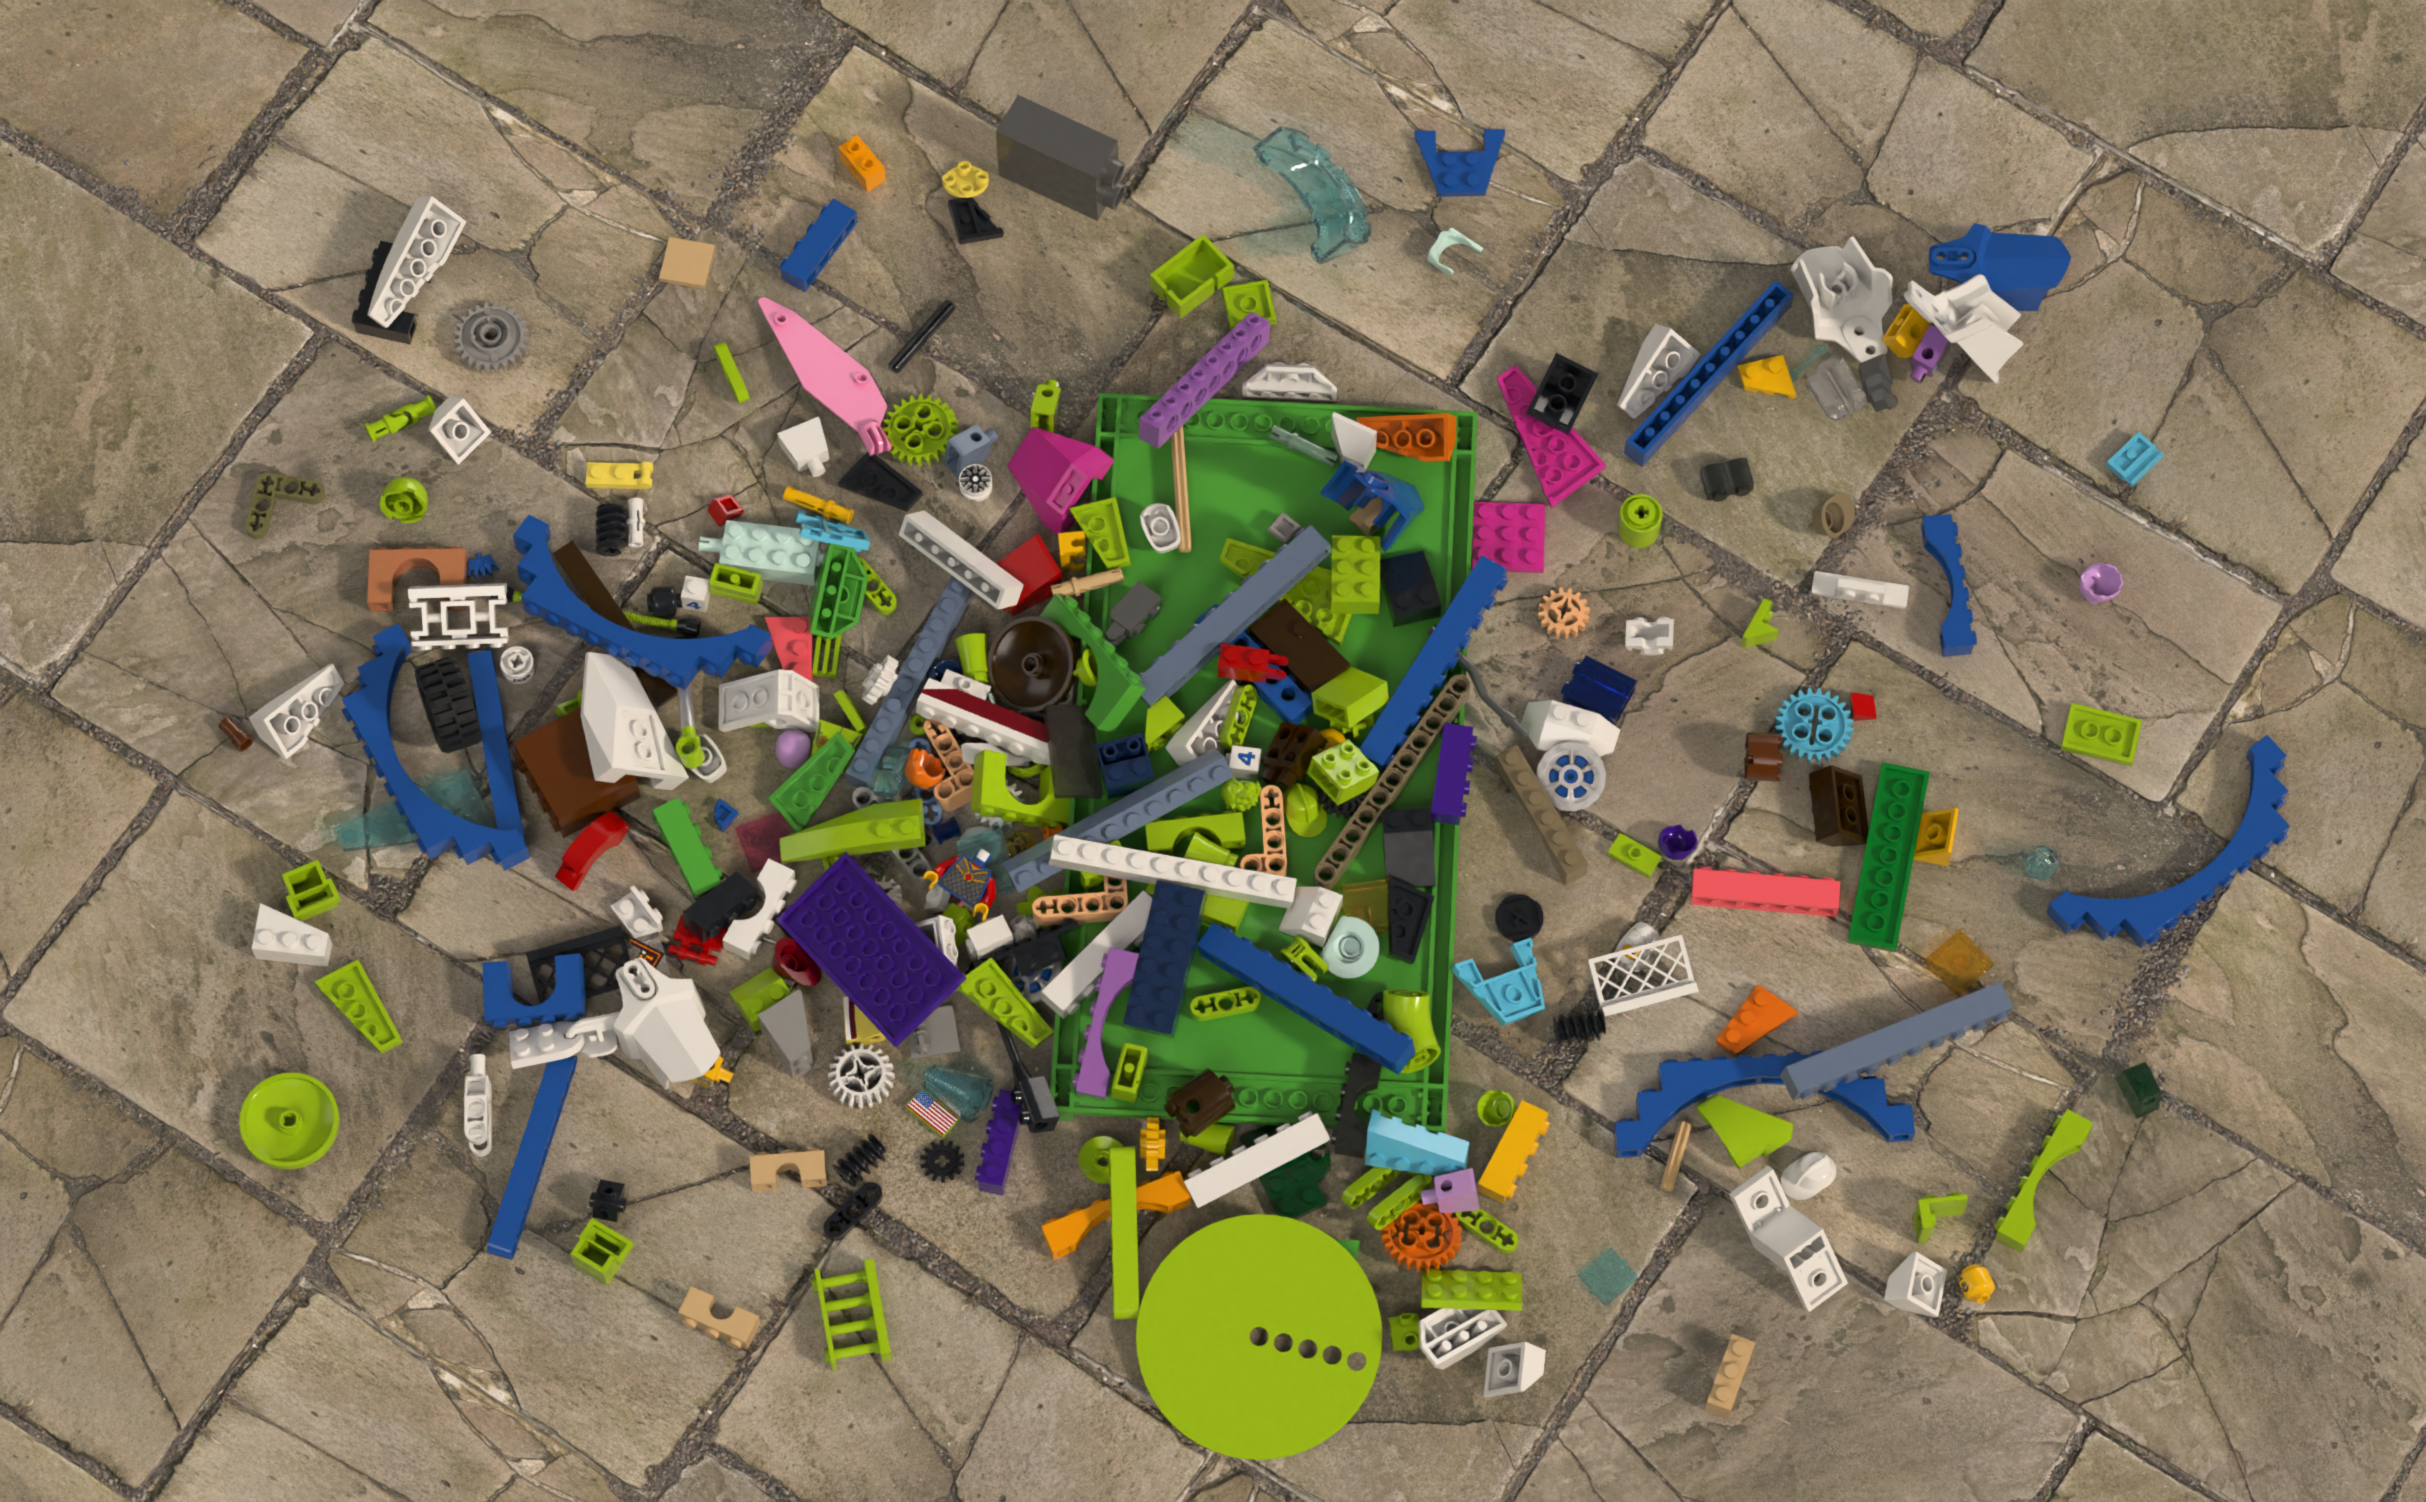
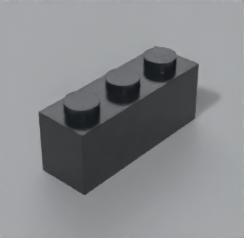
(720, 907)

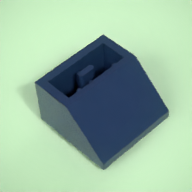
(1124, 765)

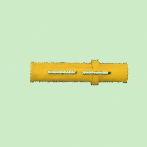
(819, 505)

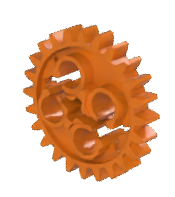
(1421, 1236)

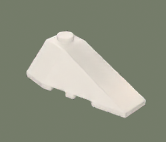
(1658, 365)

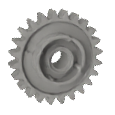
(496, 353)

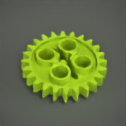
(910, 414)

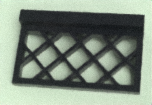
(581, 946)

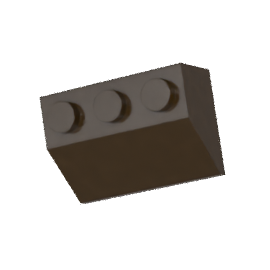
(1838, 807)

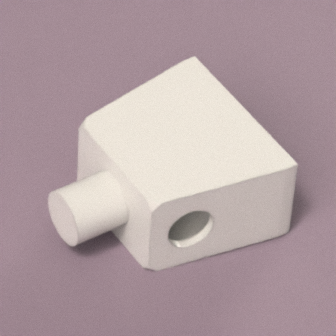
(805, 446)

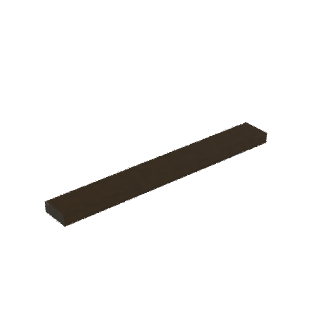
(603, 604)

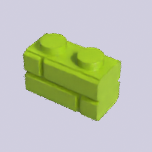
(735, 584)
(1129, 1072)

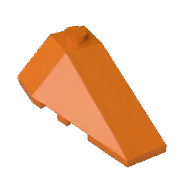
(1416, 436)

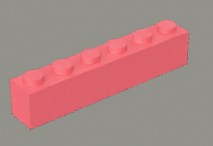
(1765, 892)

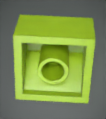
(758, 995)

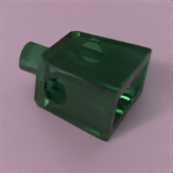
(2139, 1086)

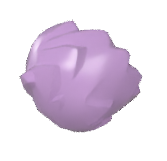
(2100, 583)

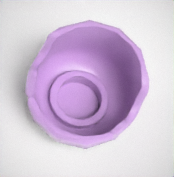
(793, 748)

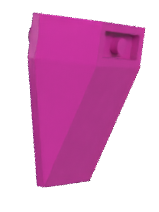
(1055, 474)

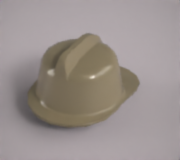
(1833, 516)

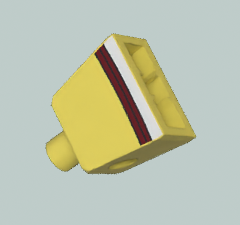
(858, 1027)

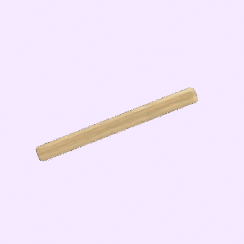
(1180, 490)

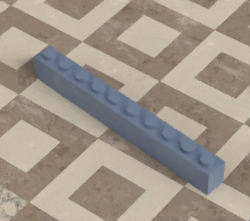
(1234, 614)
(910, 683)
(1125, 815)
(1896, 1041)

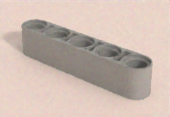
(909, 865)

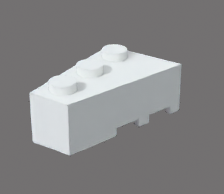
(289, 940)

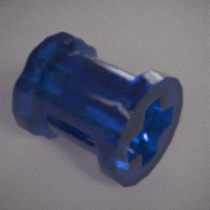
(946, 830)

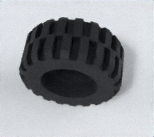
(448, 704)

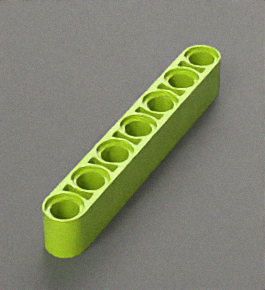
(1124, 1233)

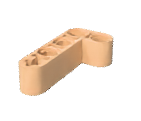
(951, 758)
(1270, 834)
(1080, 902)

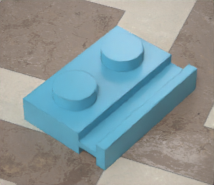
(2134, 459)

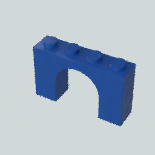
(566, 1001)

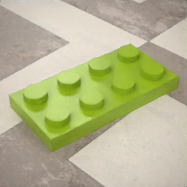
(1471, 1290)

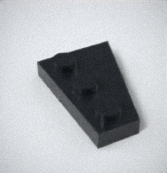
(880, 482)
(1406, 919)

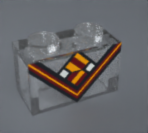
(651, 949)

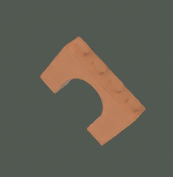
(389, 564)

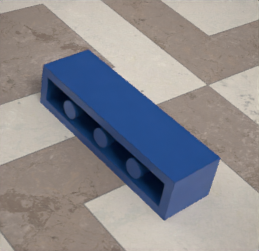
(818, 244)

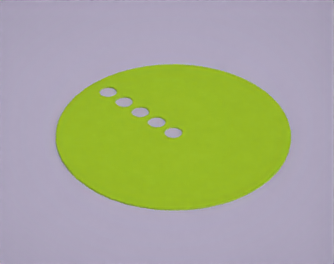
(1200, 1350)

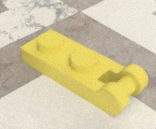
(619, 475)

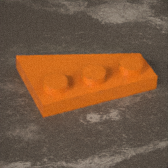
(1755, 1019)

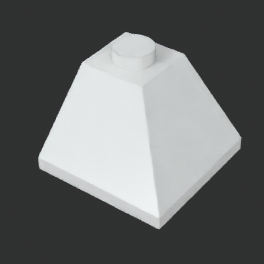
(457, 428)
(1353, 440)
(1917, 1286)
(1513, 1368)

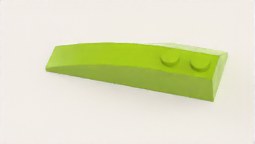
(862, 831)

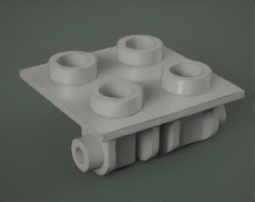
(935, 1034)

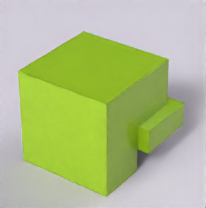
(310, 891)
(600, 1251)

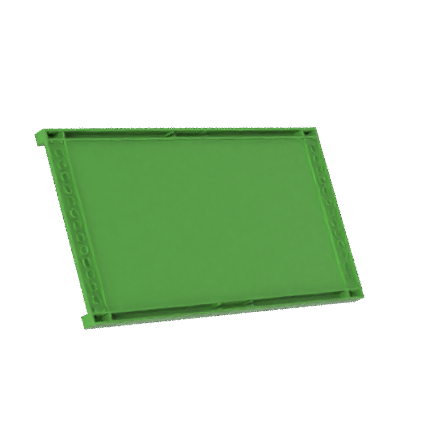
(1236, 492)

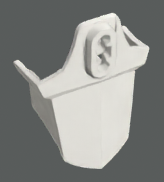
(1845, 297)
(1971, 318)
(663, 1024)

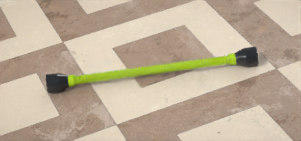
(686, 627)

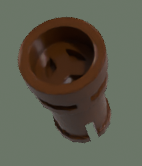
(238, 737)

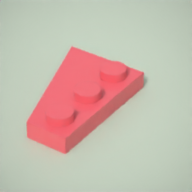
(792, 643)

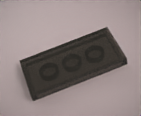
(1072, 752)

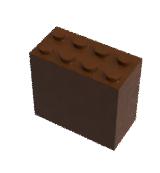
(563, 777)

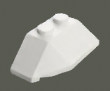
(1289, 383)
(1556, 723)
(1457, 1333)

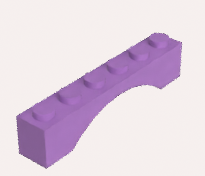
(1118, 974)

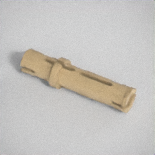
(1087, 583)

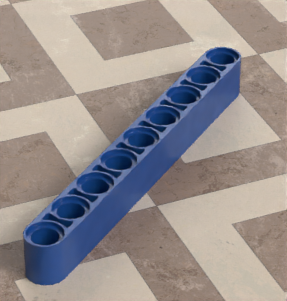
(495, 741)
(531, 1157)

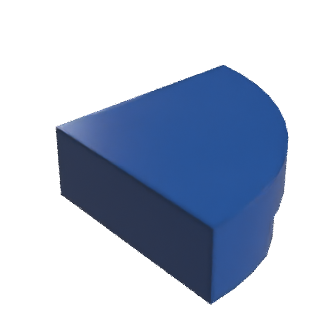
(724, 814)

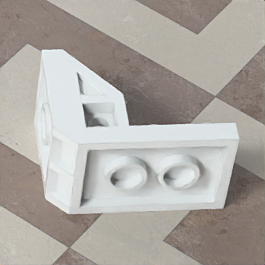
(774, 697)

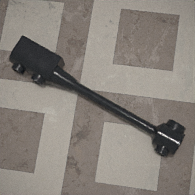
(1030, 1092)

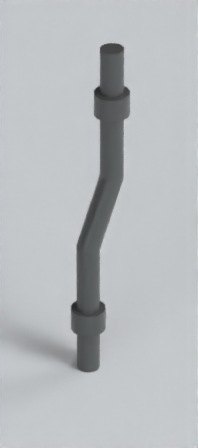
(1507, 717)

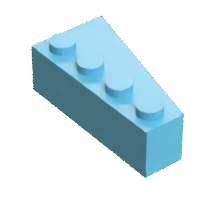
(1413, 1148)

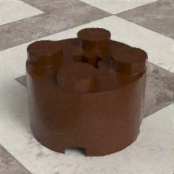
(1763, 757)

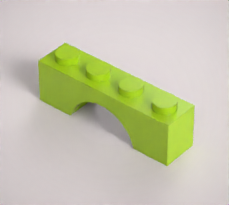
(1224, 829)

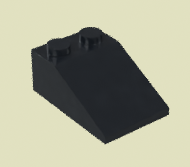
(1562, 393)
(1409, 588)
(1409, 846)

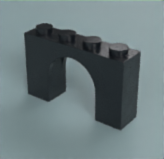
(403, 326)

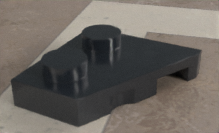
(971, 221)

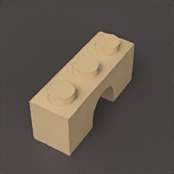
(767, 1167)
(737, 1329)
(1730, 1376)

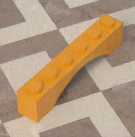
(1161, 1195)

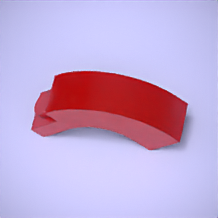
(590, 844)

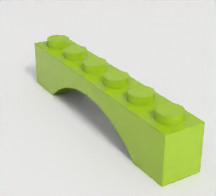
(2067, 1139)

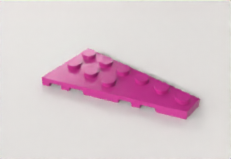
(1559, 459)

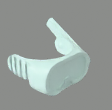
(1446, 239)

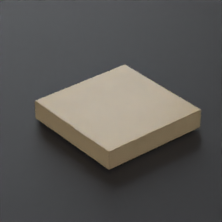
(687, 263)

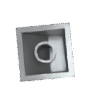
(787, 1033)

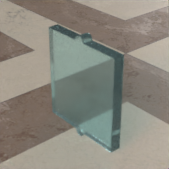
(1608, 1276)

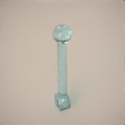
(1820, 351)

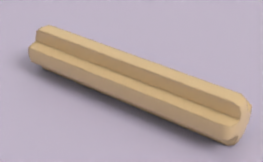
(1675, 1156)

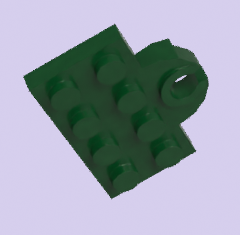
(1294, 1185)

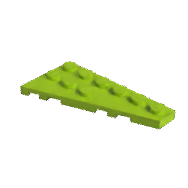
(1309, 596)

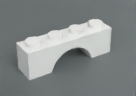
(746, 935)

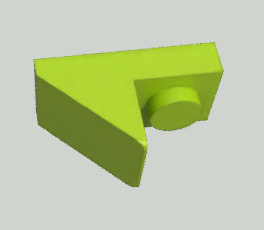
(1758, 629)

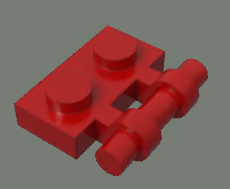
(686, 938)

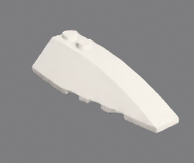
(414, 256)

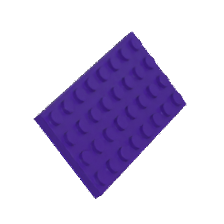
(871, 949)

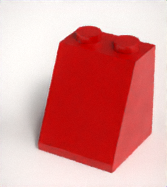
(1033, 568)

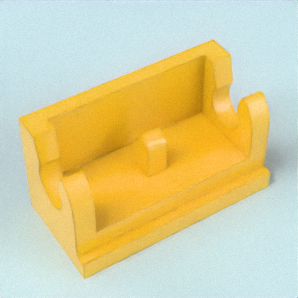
(1071, 547)

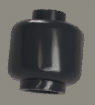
(663, 601)

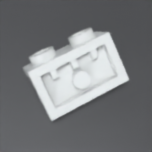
(637, 914)

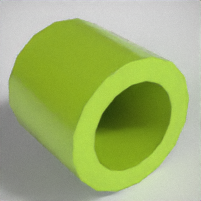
(1639, 531)

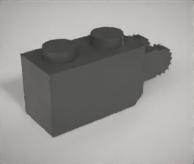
(1132, 614)

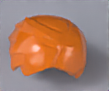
(923, 769)

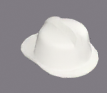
(1808, 1175)

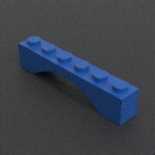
(1940, 541)

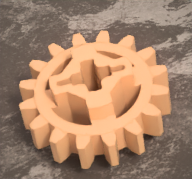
(1553, 608)

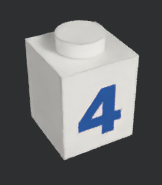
(695, 594)
(1244, 762)

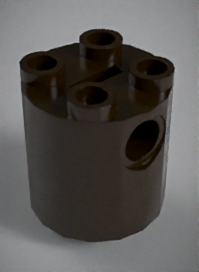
(1207, 1096)

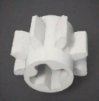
(1023, 928)

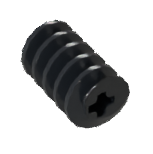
(609, 529)
(1579, 1027)
(860, 1160)

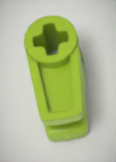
(1299, 951)

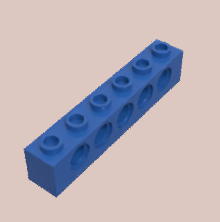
(1289, 711)

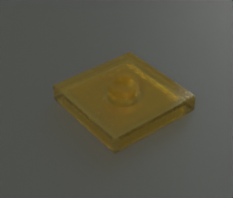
(1959, 962)

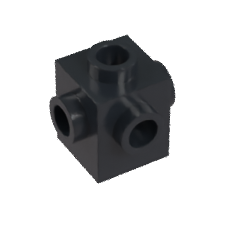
(608, 1200)

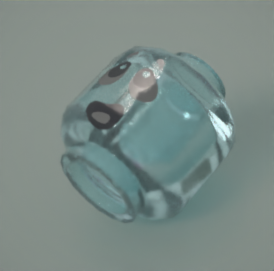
(2042, 863)

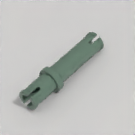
(1304, 446)

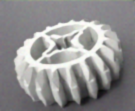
(852, 1079)

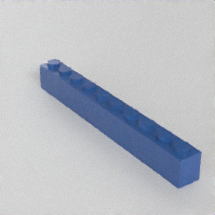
(1708, 373)
(1433, 662)
(1306, 998)

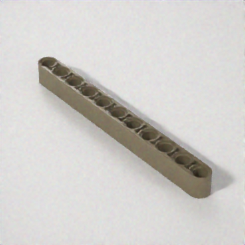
(1396, 772)

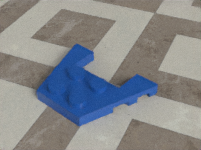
(1460, 171)

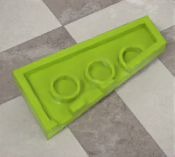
(1001, 999)
(358, 1001)

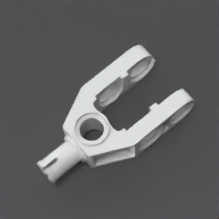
(478, 1106)

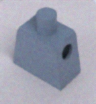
(968, 448)

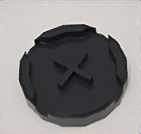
(1519, 918)

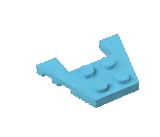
(840, 534)
(1509, 995)

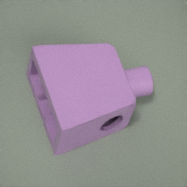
(1453, 1192)

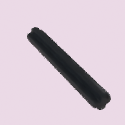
(921, 336)

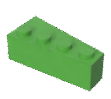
(687, 847)

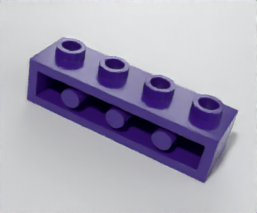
(1452, 774)
(1000, 1146)

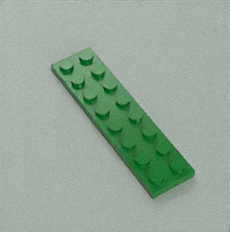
(1888, 857)

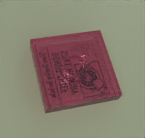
(762, 840)

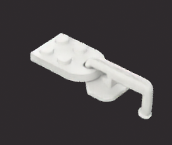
(562, 1040)

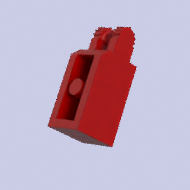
(1249, 664)

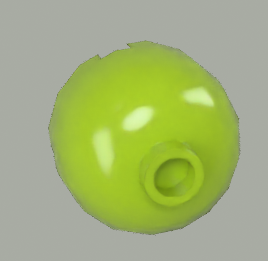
(404, 500)

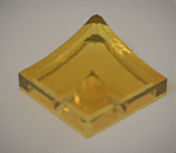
(1367, 902)

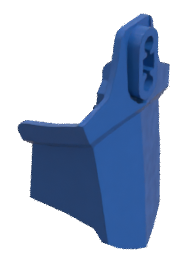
(2015, 265)
(1357, 486)

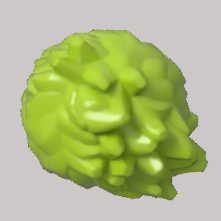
(1240, 794)

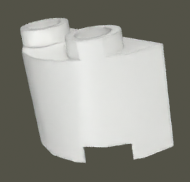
(1649, 637)

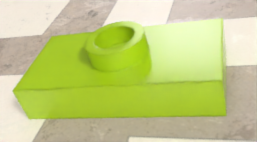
(1634, 855)

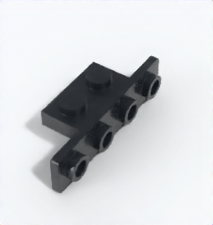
(1040, 952)

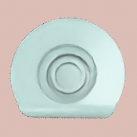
(1351, 948)

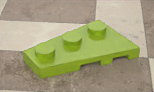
(1104, 531)

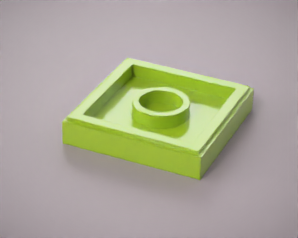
(1248, 298)

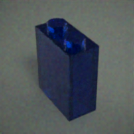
(1599, 689)

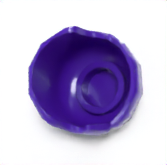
(1677, 842)

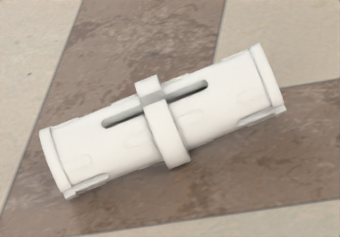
(635, 522)

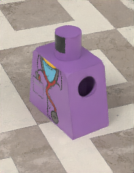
(1929, 354)

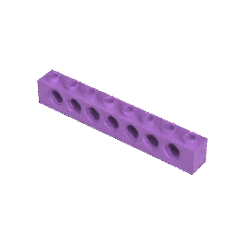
(1204, 380)

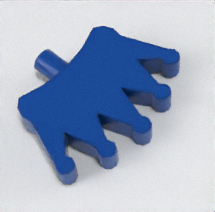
(481, 564)

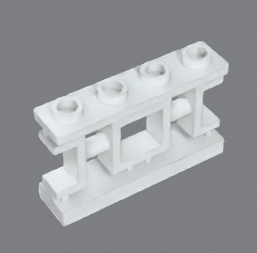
(458, 598)

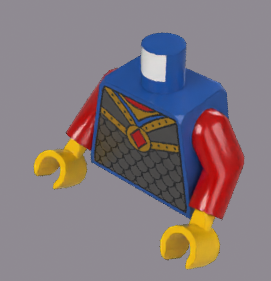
(966, 880)

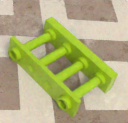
(875, 1322)

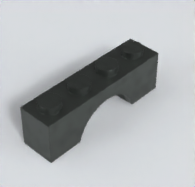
(1351, 1133)

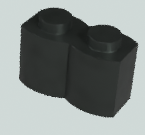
(1727, 479)

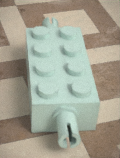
(767, 550)

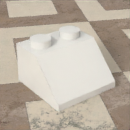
(1312, 914)

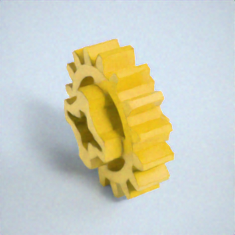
(1152, 1144)

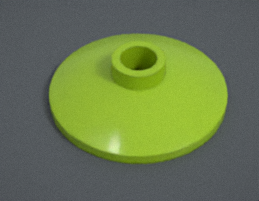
(1092, 1153)

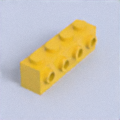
(1513, 1151)

